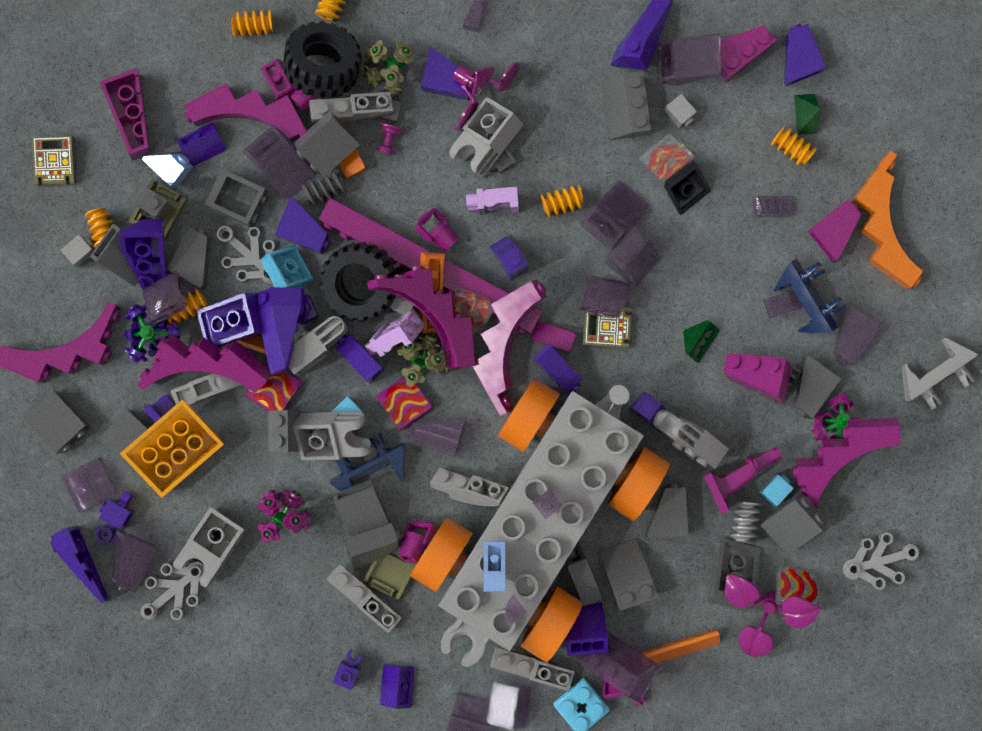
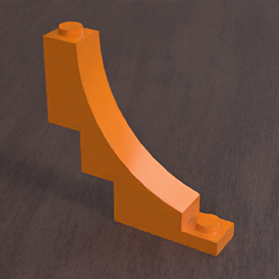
(875, 200)

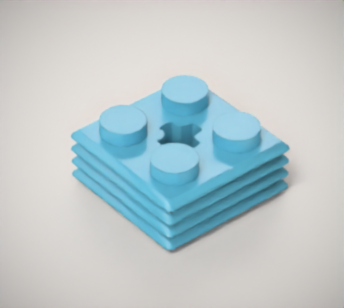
(286, 268)
(581, 693)

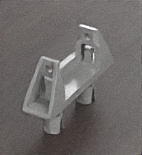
(956, 364)

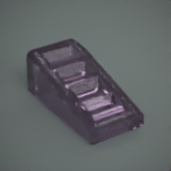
(473, 19)
(757, 210)

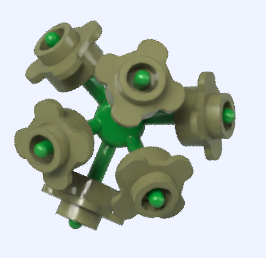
(392, 72)
(433, 361)

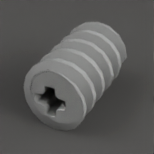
(745, 522)

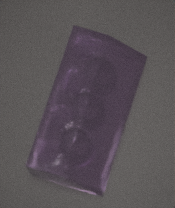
(622, 667)

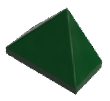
(807, 113)
(699, 338)

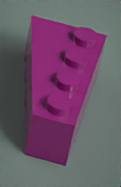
(127, 106)

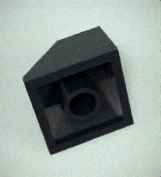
(686, 187)

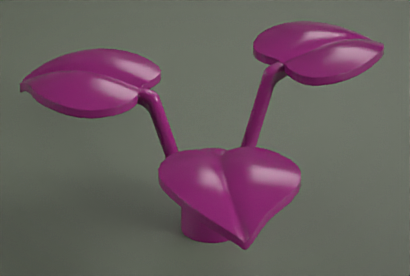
(479, 80)
(796, 609)

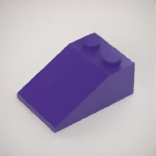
(230, 320)

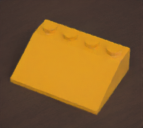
(172, 448)

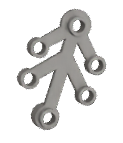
(251, 257)
(877, 561)
(176, 588)

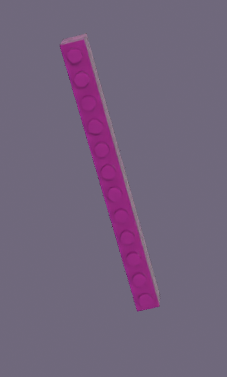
(408, 255)

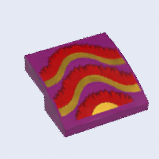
(276, 392)
(404, 403)

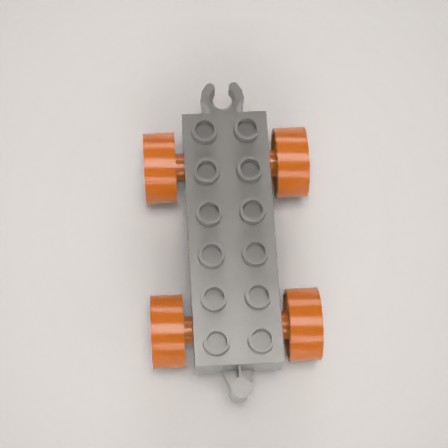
(579, 461)

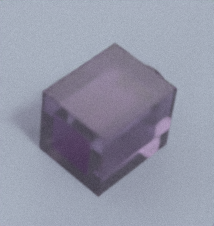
(547, 503)

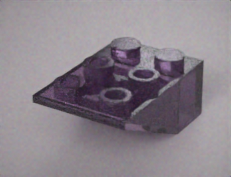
(689, 59)
(278, 162)
(614, 214)

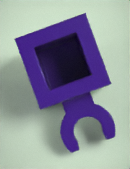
(309, 311)
(117, 512)
(348, 671)

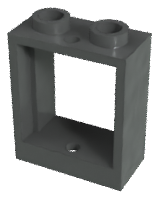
(219, 189)

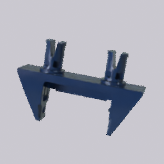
(816, 309)
(384, 456)

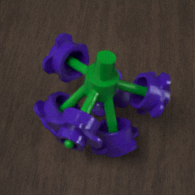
(141, 334)

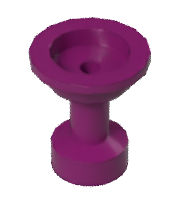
(390, 132)

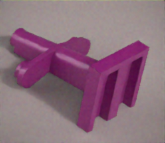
(725, 486)

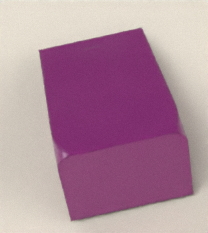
(277, 80)
(555, 336)

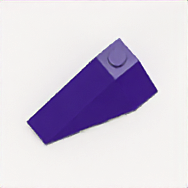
(640, 42)
(145, 250)
(278, 316)
(74, 552)

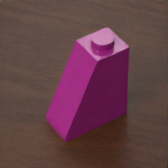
(835, 229)

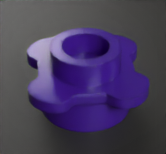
(101, 539)

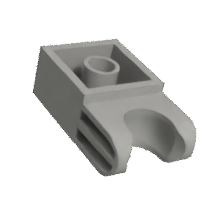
(486, 136)
(316, 344)
(330, 435)
(691, 438)
(207, 549)

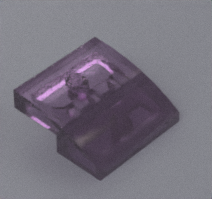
(89, 484)
(469, 714)

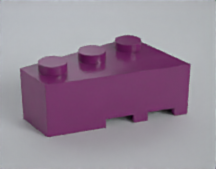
(743, 49)
(760, 373)

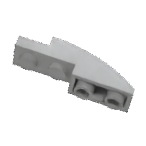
(353, 107)
(204, 388)
(469, 490)
(364, 598)
(532, 668)

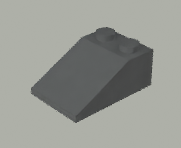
(733, 559)
(628, 574)

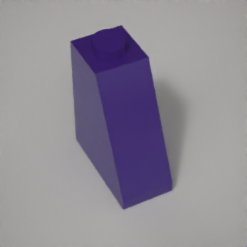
(801, 55)
(439, 77)
(302, 229)
(509, 257)
(359, 358)
(557, 369)
(646, 408)
(588, 632)

